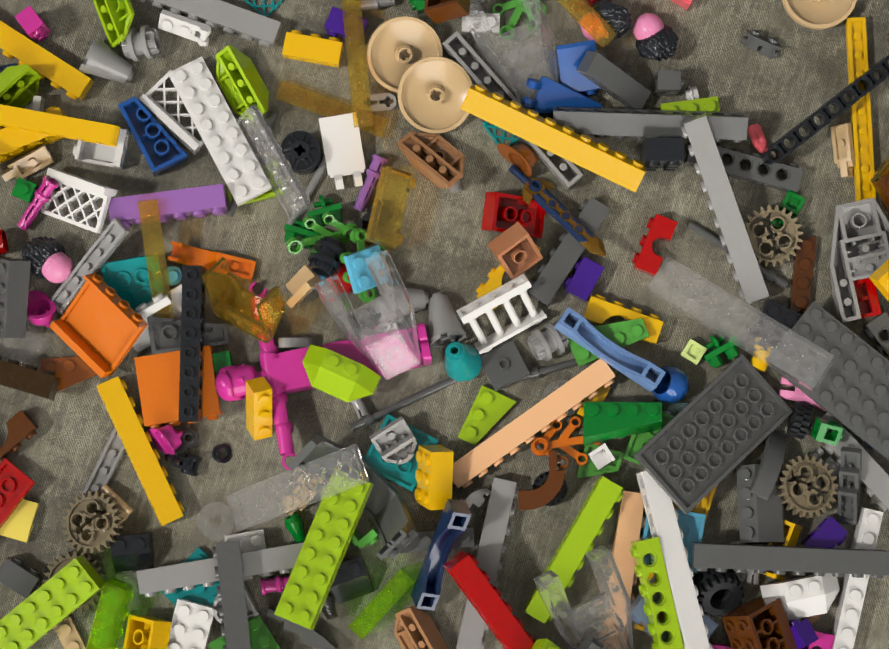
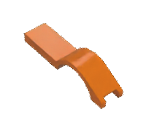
(195, 256)

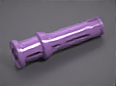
(373, 175)

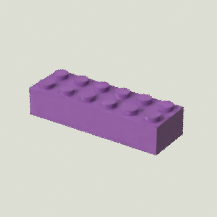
(173, 204)

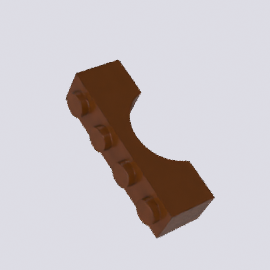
(20, 428)

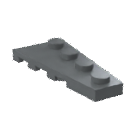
(166, 334)

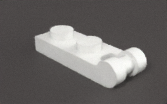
(184, 27)

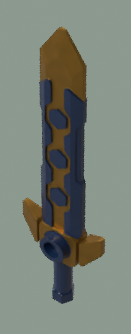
(538, 191)

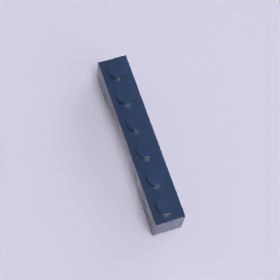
(450, 526)

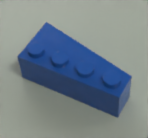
(153, 141)

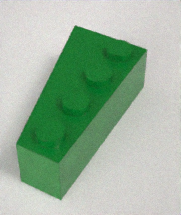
(619, 419)

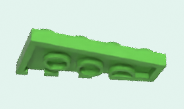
(620, 333)

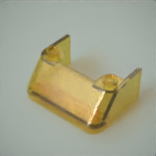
(389, 208)
(241, 307)

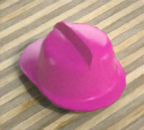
(40, 308)
(166, 438)

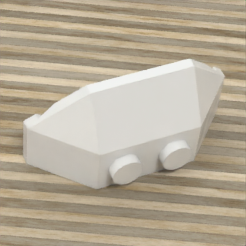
(804, 595)

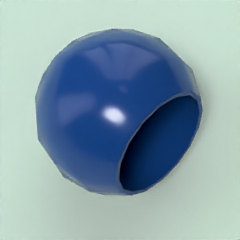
(672, 386)

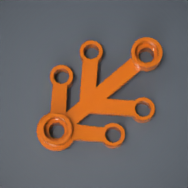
(563, 442)

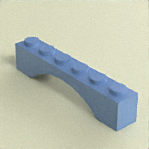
(632, 366)

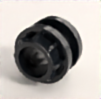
(326, 259)

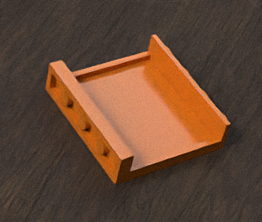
(99, 326)
(159, 388)

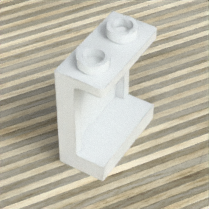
(103, 154)

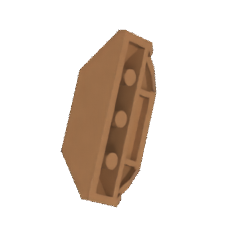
(433, 157)
(417, 630)

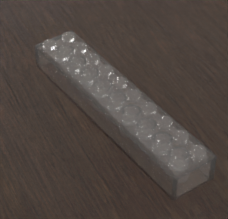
(741, 324)

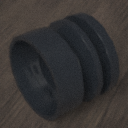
(307, 161)

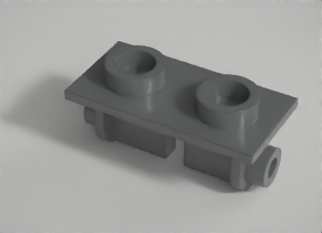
(768, 45)

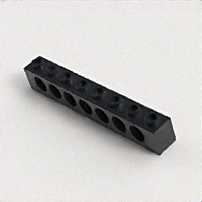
(192, 344)

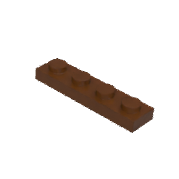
(802, 274)

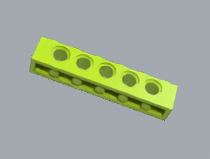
(660, 585)

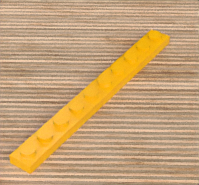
(861, 110)

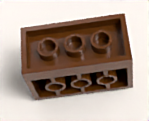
(759, 625)

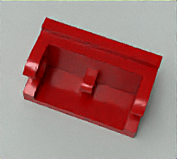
(867, 298)

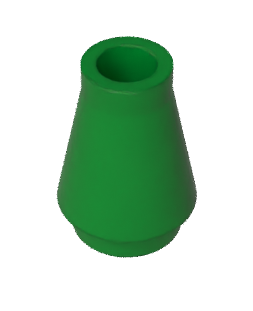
(295, 527)

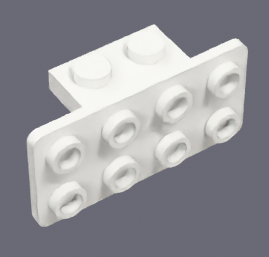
(151, 307)

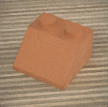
(515, 250)

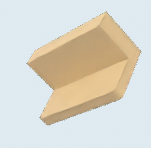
(301, 285)

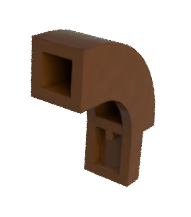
(540, 496)

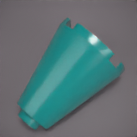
(462, 362)

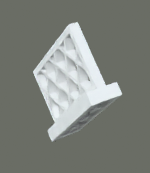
(166, 120)
(86, 186)

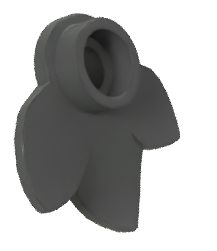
(187, 430)

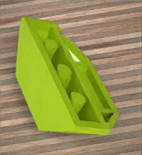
(115, 18)
(240, 81)
(18, 85)
(339, 374)

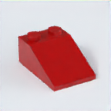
(505, 210)

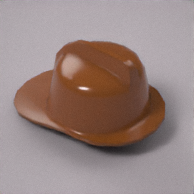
(520, 155)

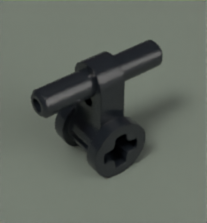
(188, 464)

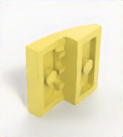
(20, 522)

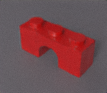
(646, 259)

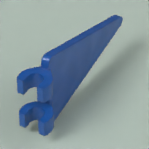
(554, 94)

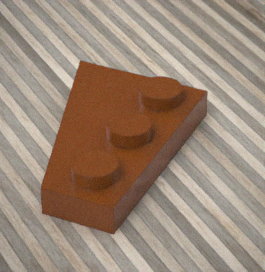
(69, 369)

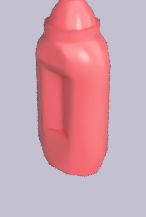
(757, 137)

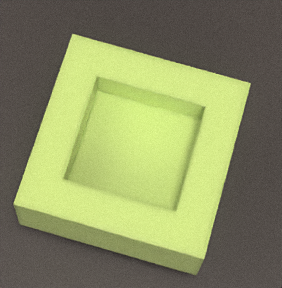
(693, 351)

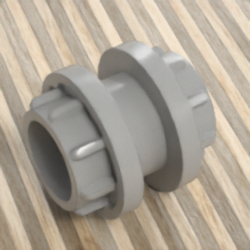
(140, 43)
(546, 342)

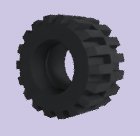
(718, 591)

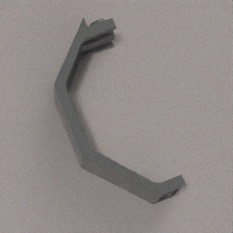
(383, 505)

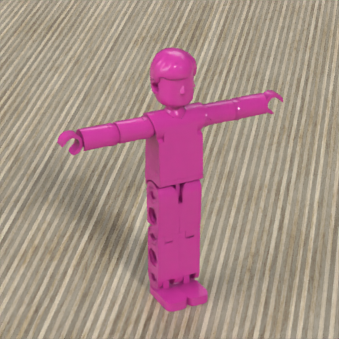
(287, 375)

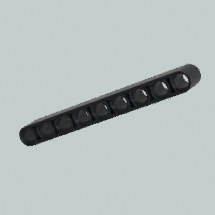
(824, 114)

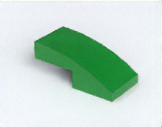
(792, 202)

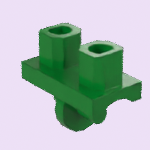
(334, 209)
(293, 231)
(712, 357)

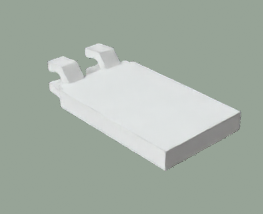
(342, 148)

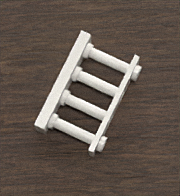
(494, 298)

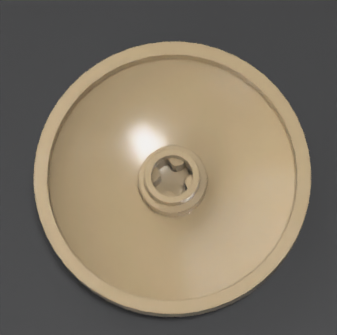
(819, 13)
(397, 46)
(433, 94)

